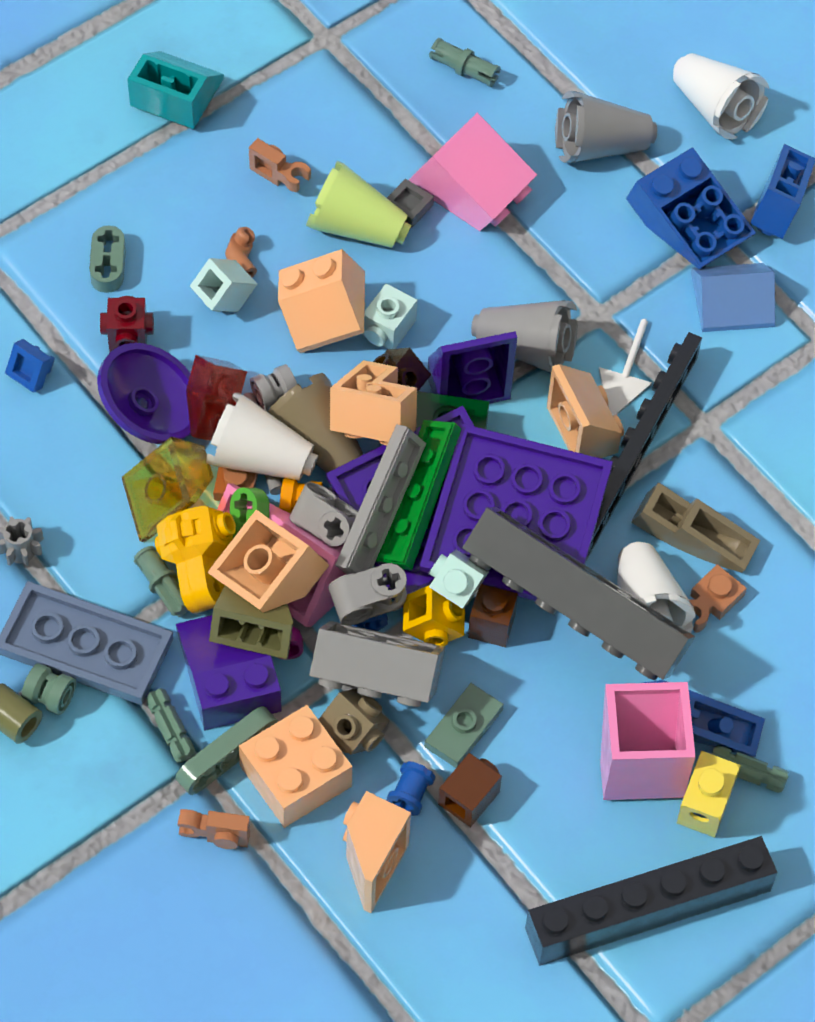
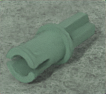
(161, 580)

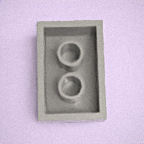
(377, 663)

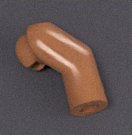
(240, 248)

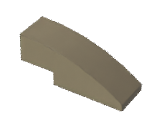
(695, 529)

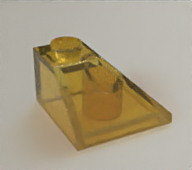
(166, 483)

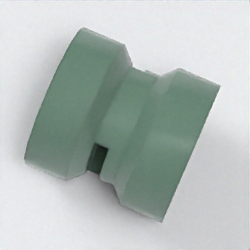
(48, 688)

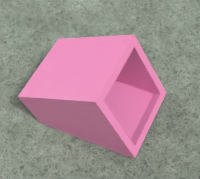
(476, 175)
(646, 741)

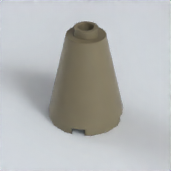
(308, 414)

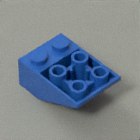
(689, 209)

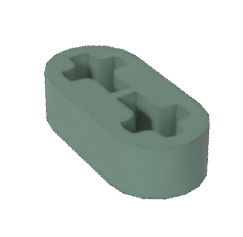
(114, 259)

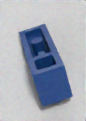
(783, 192)
(723, 724)

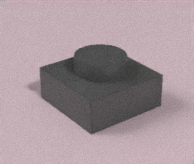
(412, 201)

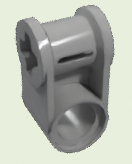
(323, 514)
(366, 594)

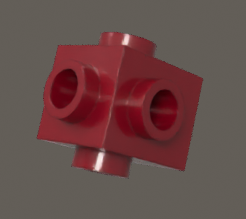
(126, 321)

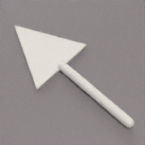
(622, 388)

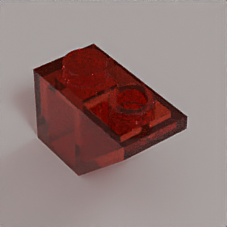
(209, 392)

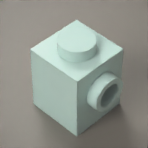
(223, 285)
(389, 317)
(456, 578)

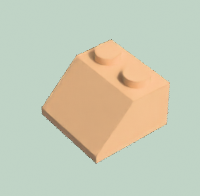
(323, 300)
(583, 413)
(268, 564)
(375, 844)

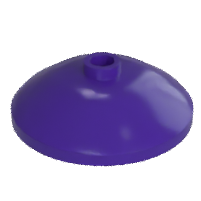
(145, 392)

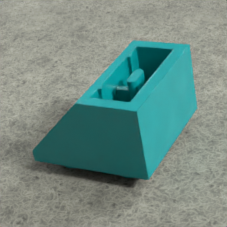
(172, 87)

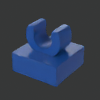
(29, 365)

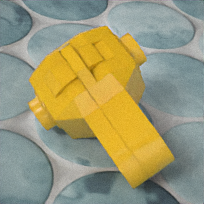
(194, 543)

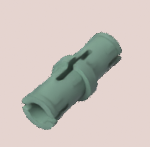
(464, 62)

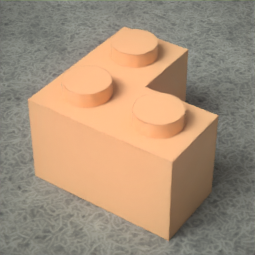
(372, 402)

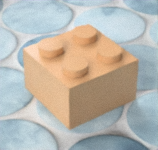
(295, 766)

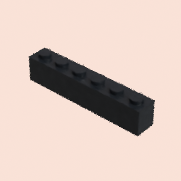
(650, 900)

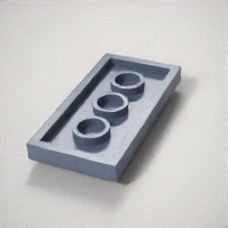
(85, 642)

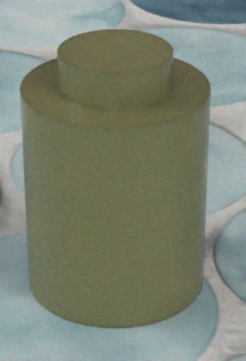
(17, 715)

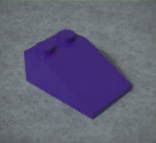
(475, 368)
(226, 678)

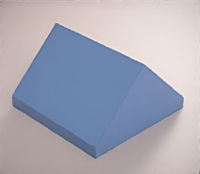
(735, 296)

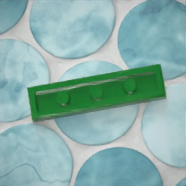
(421, 495)

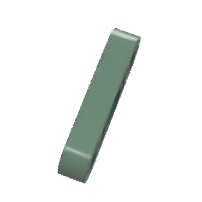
(222, 752)

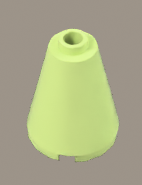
(357, 210)

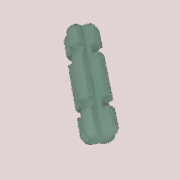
(170, 725)
(754, 769)

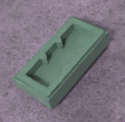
(463, 725)

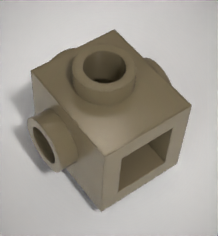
(354, 722)

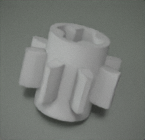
(20, 541)

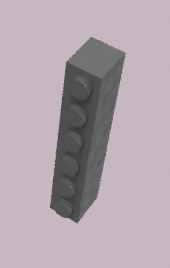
(578, 593)

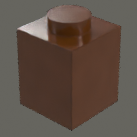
(492, 615)
(470, 789)

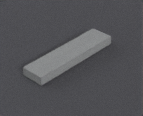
(381, 501)

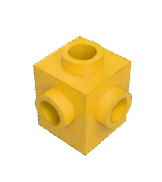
(432, 617)

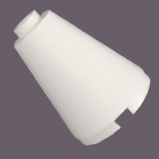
(722, 93)
(259, 443)
(649, 580)

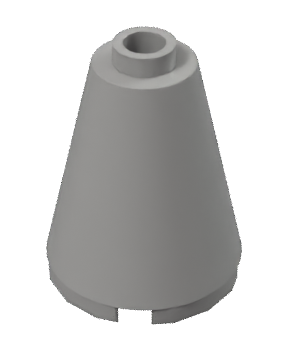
(600, 129)
(543, 330)

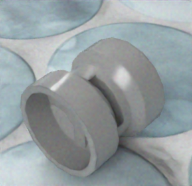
(272, 386)

